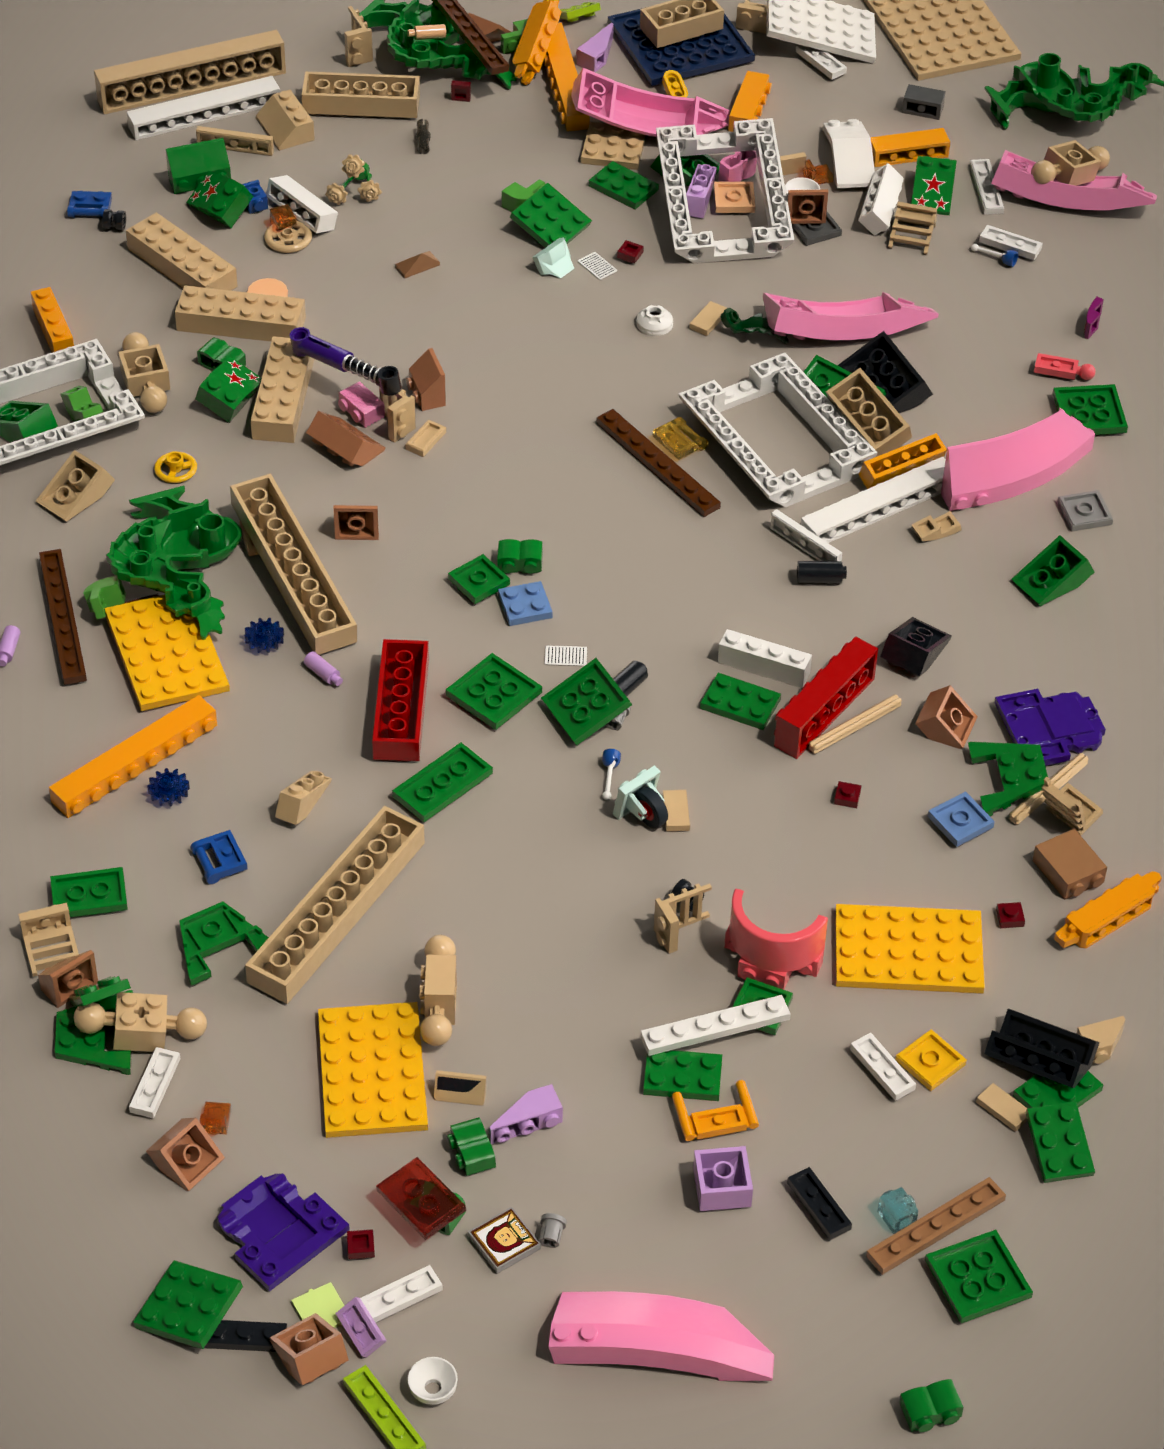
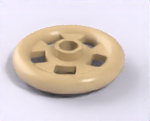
(288, 236)

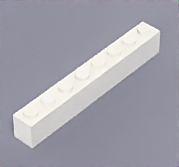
(201, 108)
(877, 502)

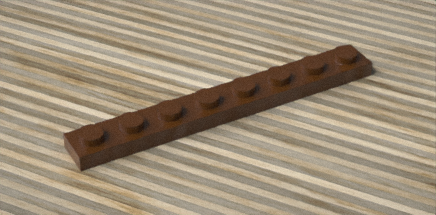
(473, 36)
(658, 463)
(62, 617)

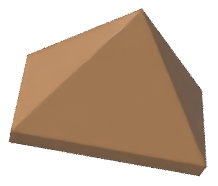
(417, 264)

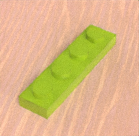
(382, 1410)

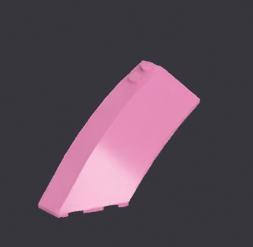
(643, 110)
(1013, 462)
(657, 1334)

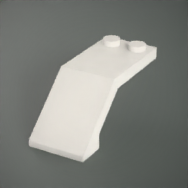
(850, 153)

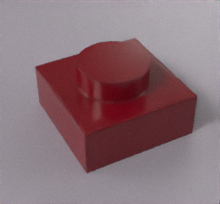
(461, 91)
(630, 251)
(847, 794)
(1010, 915)
(360, 1244)

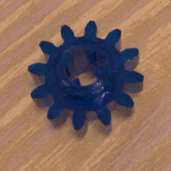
(264, 635)
(168, 787)

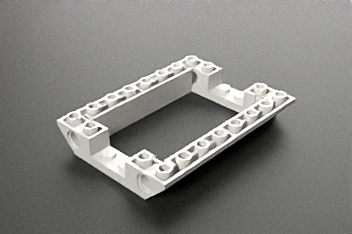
(746, 136)
(60, 368)
(782, 374)

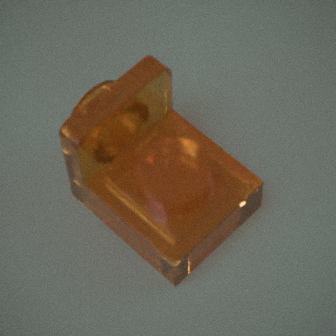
(820, 173)
(282, 216)
(216, 1117)

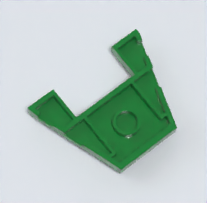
(1020, 770)
(213, 931)
(89, 1048)

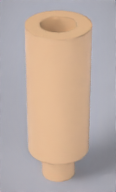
(427, 32)

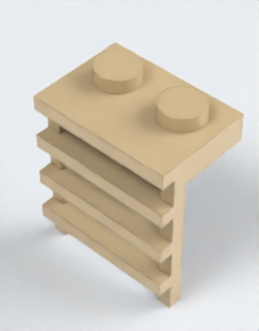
(752, 17)
(358, 40)
(917, 215)
(400, 414)
(1070, 806)
(665, 919)
(44, 928)

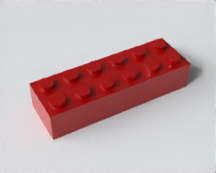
(825, 697)
(400, 700)

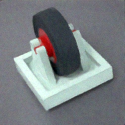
(642, 799)

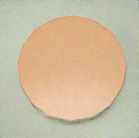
(268, 287)

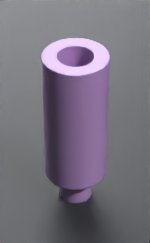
(8, 644)
(323, 668)

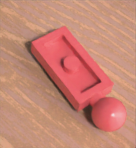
(1062, 367)

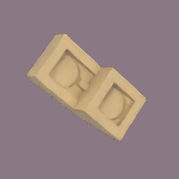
(940, 527)

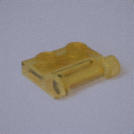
(676, 442)

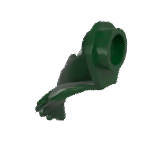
(755, 323)

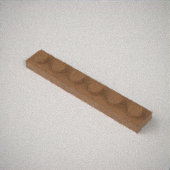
(935, 1225)

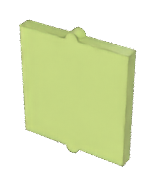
(322, 1301)

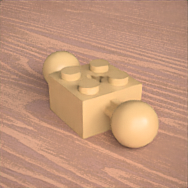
(1070, 164)
(144, 371)
(438, 990)
(140, 1021)

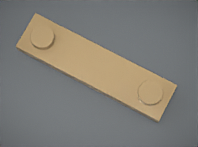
(238, 140)

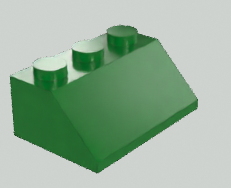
(192, 161)

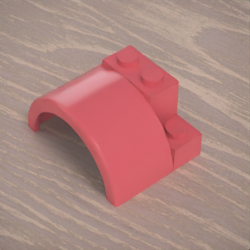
(771, 955)

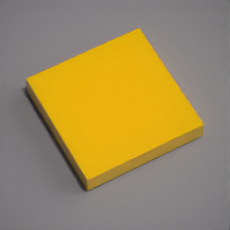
(931, 1060)

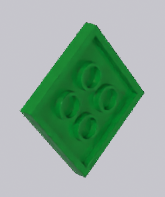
(550, 216)
(1094, 406)
(494, 691)
(586, 701)
(978, 1276)
(188, 1304)

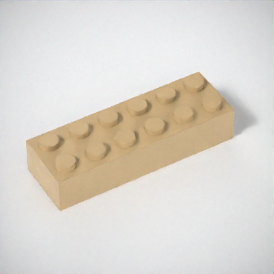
(361, 94)
(179, 255)
(238, 313)
(281, 393)

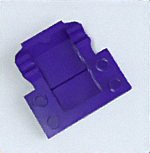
(1053, 722)
(278, 1228)

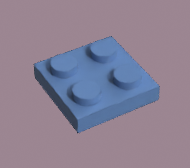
(525, 603)
(961, 819)

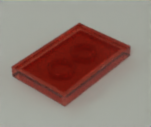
(421, 1198)

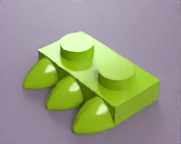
(587, 9)

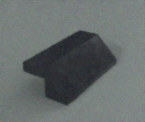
(1042, 1048)

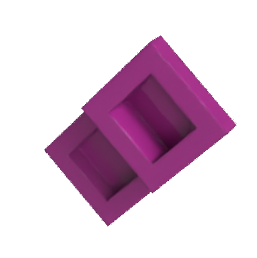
(1093, 317)

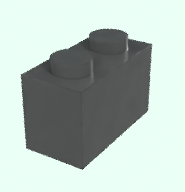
(923, 102)

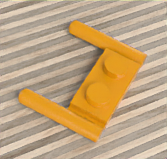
(718, 1120)

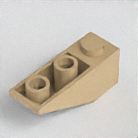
(301, 796)

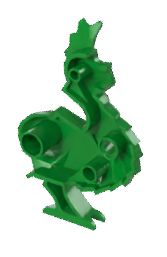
(426, 52)
(1051, 89)
(174, 539)

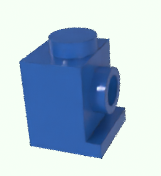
(259, 201)

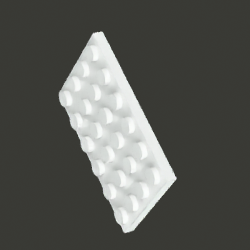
(824, 27)

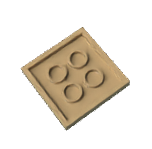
(610, 143)

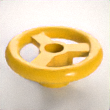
(176, 463)

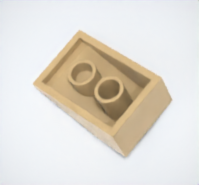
(75, 487)

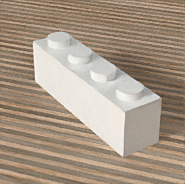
(881, 199)
(304, 204)
(764, 658)

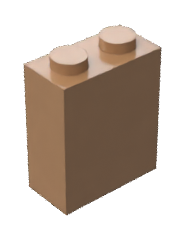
(1069, 864)

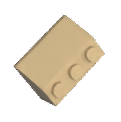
(286, 120)

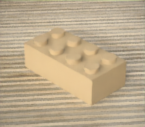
(680, 20)
(870, 412)

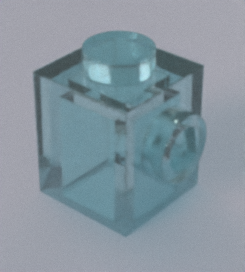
(897, 1209)

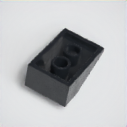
(914, 646)

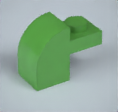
(510, 40)
(515, 194)
(79, 403)
(104, 594)

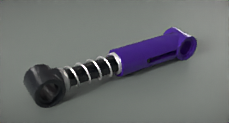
(308, 345)

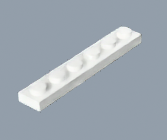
(715, 1025)

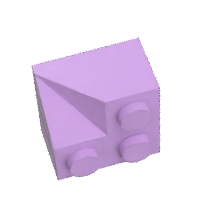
(722, 1178)

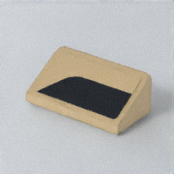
(460, 1088)

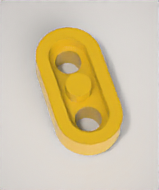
(674, 84)

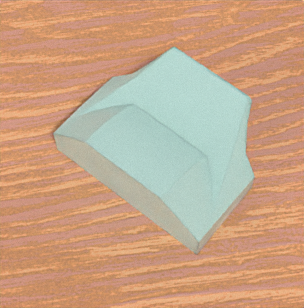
(554, 259)

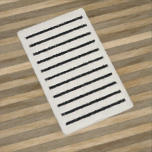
(597, 265)
(566, 655)

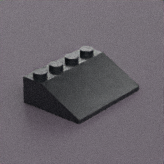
(890, 371)

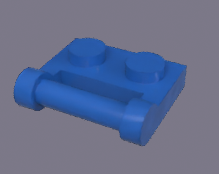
(89, 203)
(226, 853)

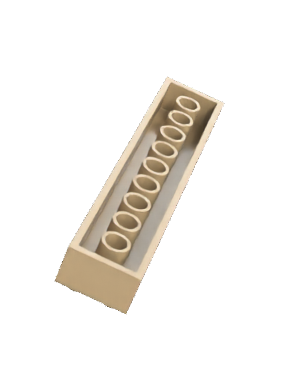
(189, 71)
(293, 564)
(335, 904)

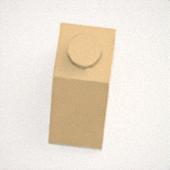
(1107, 1033)

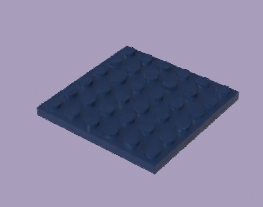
(688, 57)

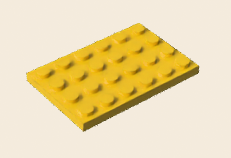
(164, 653)
(909, 948)
(372, 1070)

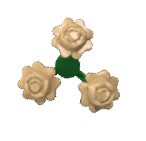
(357, 169)

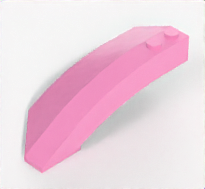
(1101, 194)
(843, 319)

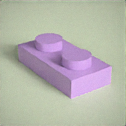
(361, 1327)

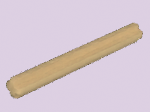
(854, 724)
(1057, 780)

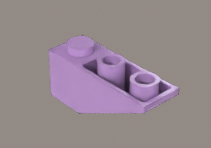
(595, 51)
(700, 190)
(530, 1113)

